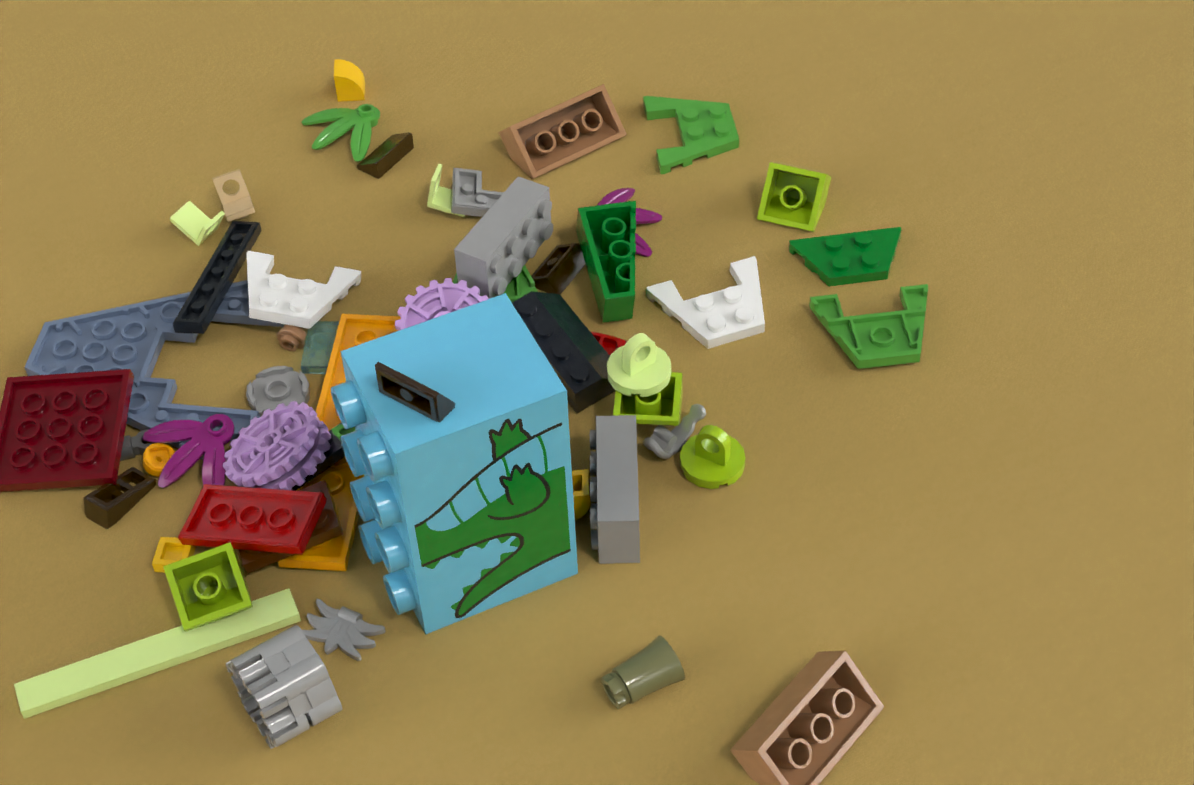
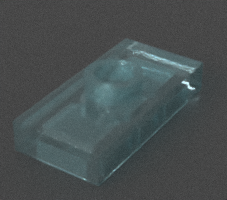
(318, 347)

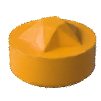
(156, 457)

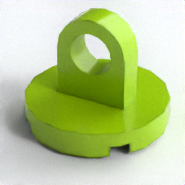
(712, 458)

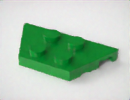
(849, 256)

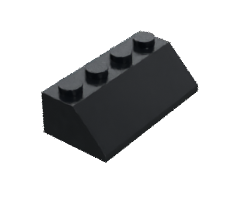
(568, 347)

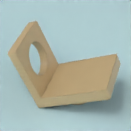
(235, 205)

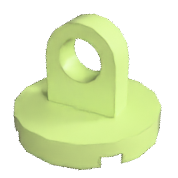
(639, 367)

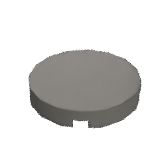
(276, 387)

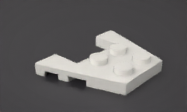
(291, 299)
(720, 314)

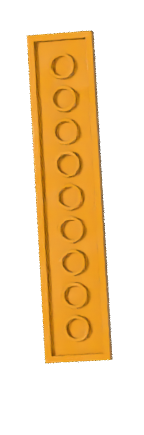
(335, 553)

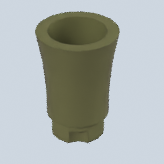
(643, 673)

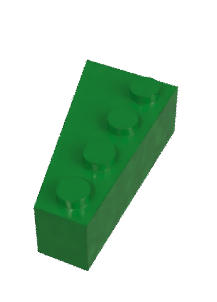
(609, 253)

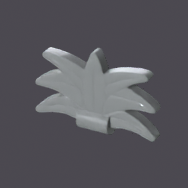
(342, 629)

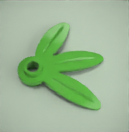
(345, 119)

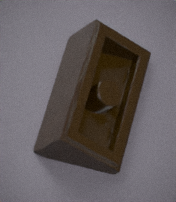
(387, 155)
(559, 268)
(412, 393)

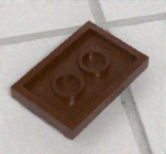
(325, 529)

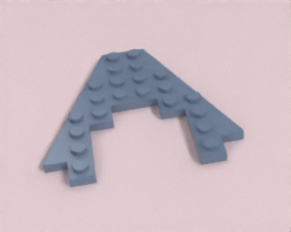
(133, 340)

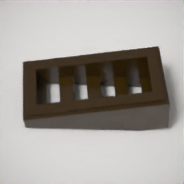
(106, 512)

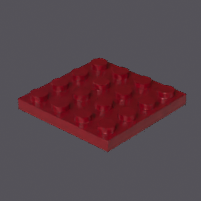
(63, 429)

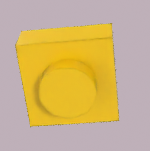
(170, 551)

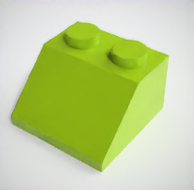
(793, 196)
(657, 409)
(208, 586)

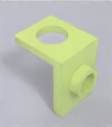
(440, 197)
(195, 222)

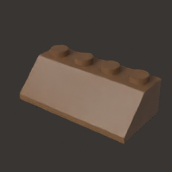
(563, 132)
(809, 723)

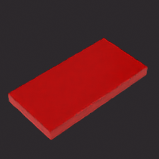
(253, 518)

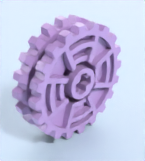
(436, 301)
(278, 448)

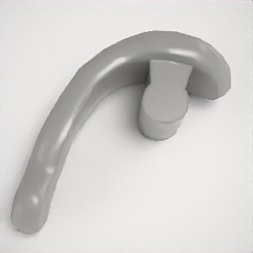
(668, 443)

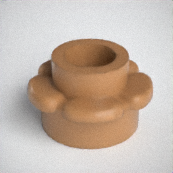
(291, 337)

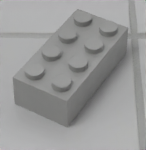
(505, 238)
(615, 490)

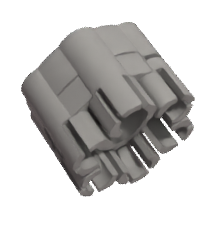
(284, 686)

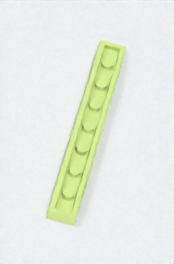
(153, 655)

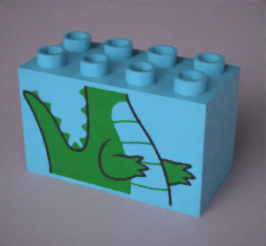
(471, 502)

